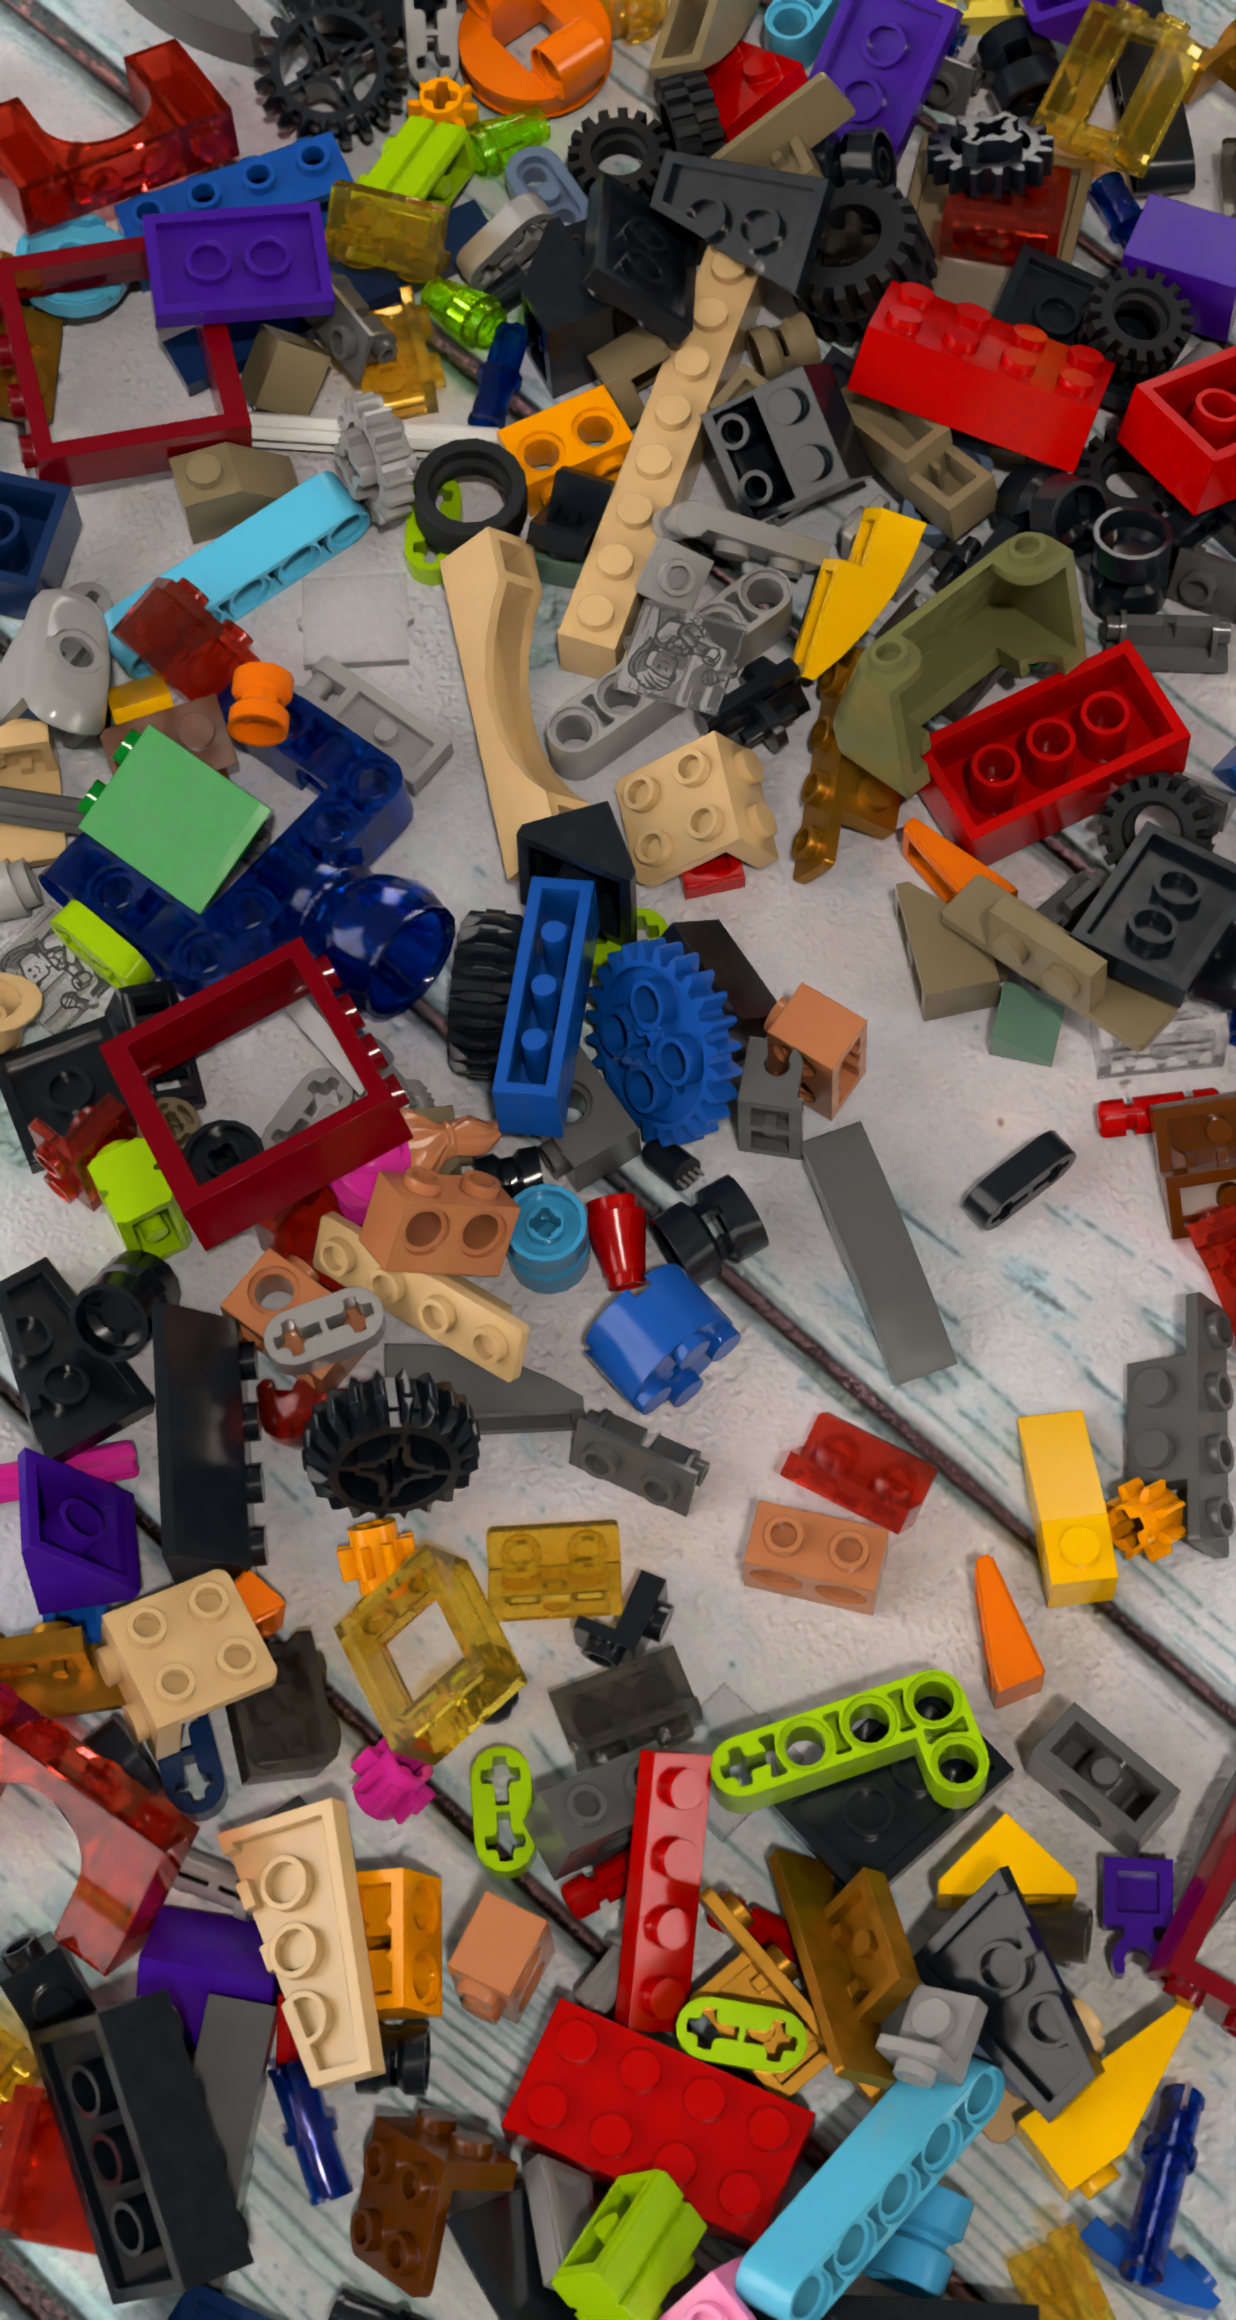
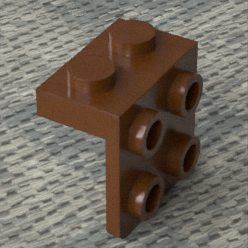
(409, 2190)

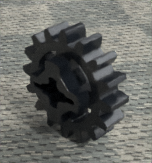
(990, 155)

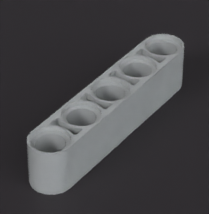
(614, 732)

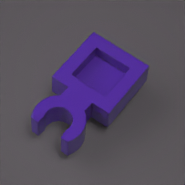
(1138, 1903)

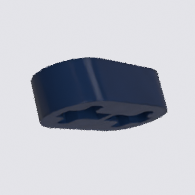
(210, 1766)

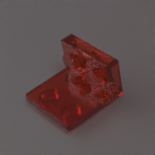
(996, 229)

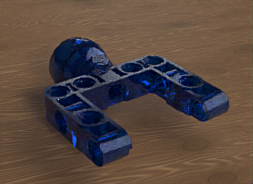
(376, 929)

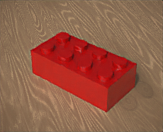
(981, 374)
(1186, 430)
(1051, 754)
(635, 2105)

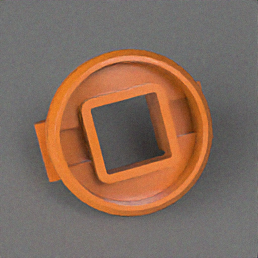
(565, 65)

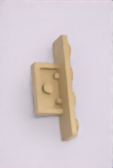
(436, 1304)

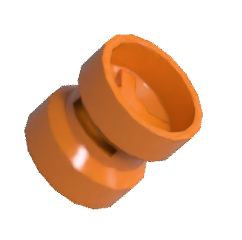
(261, 698)

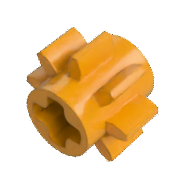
(444, 101)
(1145, 1519)
(373, 1553)

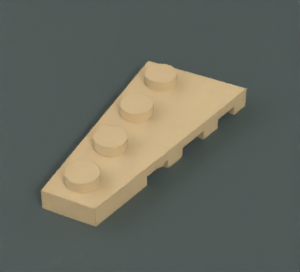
(308, 1910)

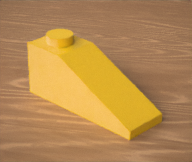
(1067, 1510)
(1096, 2130)

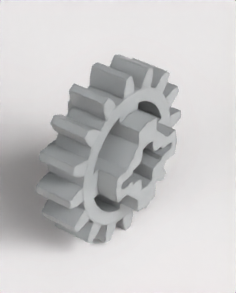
(376, 457)

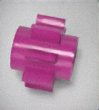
(391, 1783)

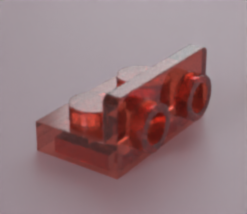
(183, 640)
(69, 1156)
(861, 1472)

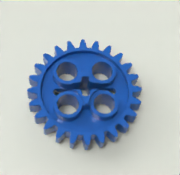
(664, 1040)

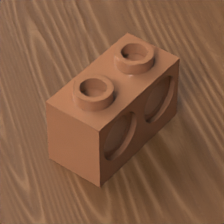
(830, 1045)
(439, 1222)
(300, 1280)
(815, 1557)
(500, 1959)

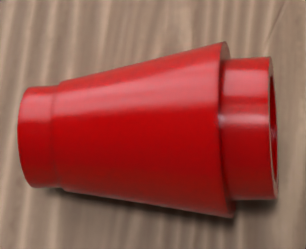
(619, 1239)

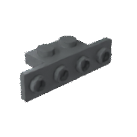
(1182, 1424)

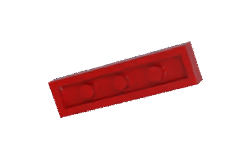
(663, 1889)

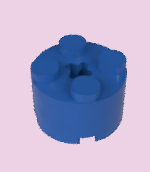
(660, 1340)

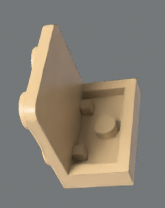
(30, 763)
(696, 808)
(182, 1657)

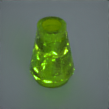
(502, 136)
(464, 311)

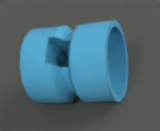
(549, 1239)
(917, 2254)

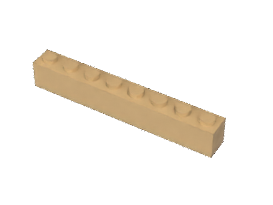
(659, 464)

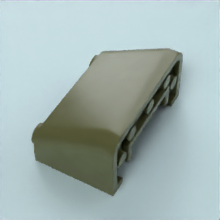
(1002, 611)

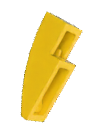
(856, 590)

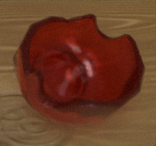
(286, 1410)

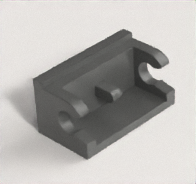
(770, 1105)

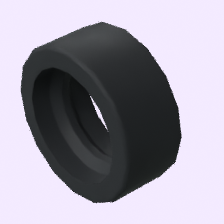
(468, 458)

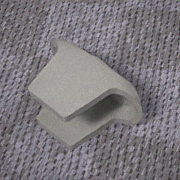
(41, 678)

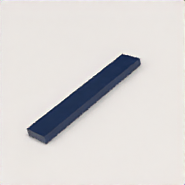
(375, 285)

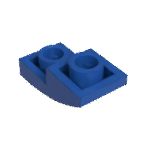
(1186, 2281)

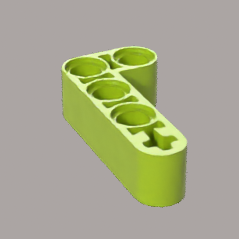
(847, 1756)

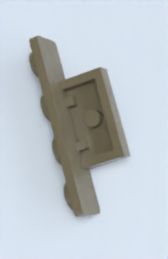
(790, 129)
(1055, 962)

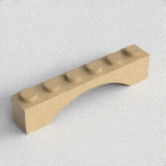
(493, 609)

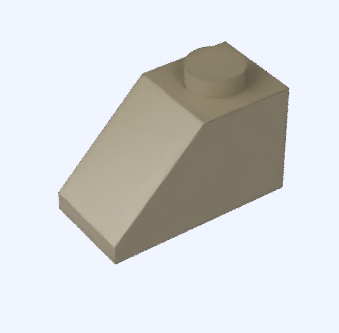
(227, 486)
(945, 967)

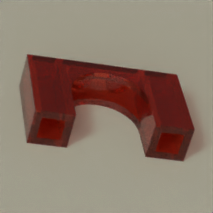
(181, 132)
(125, 1834)

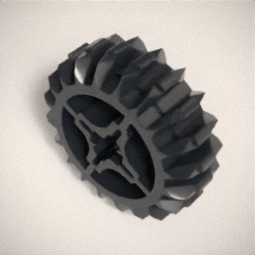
(348, 57)
(481, 990)
(390, 1445)

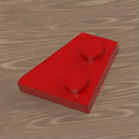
(750, 85)

